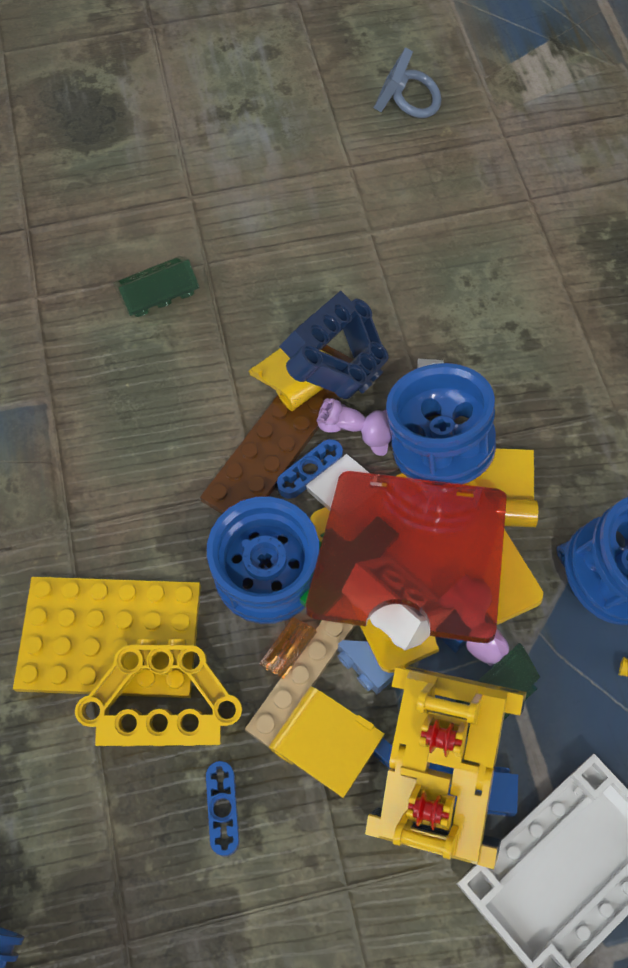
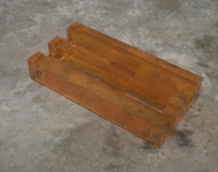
(291, 649)

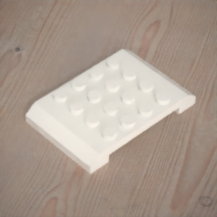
(560, 872)

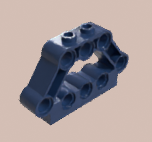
(327, 371)

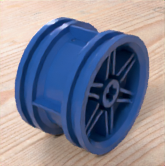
(230, 537)

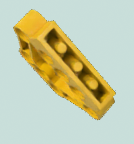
(109, 727)

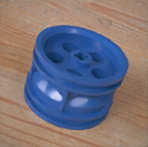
(446, 449)
(599, 566)

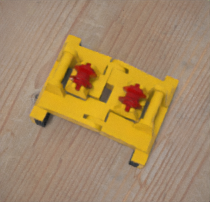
(416, 797)

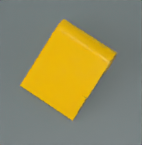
(274, 374)
(514, 474)
(326, 741)

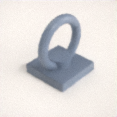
(396, 82)

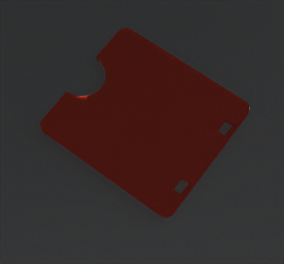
(414, 549)

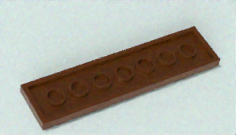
(267, 450)

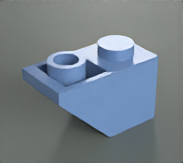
(361, 658)

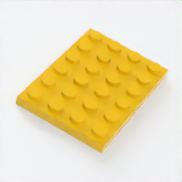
(81, 624)

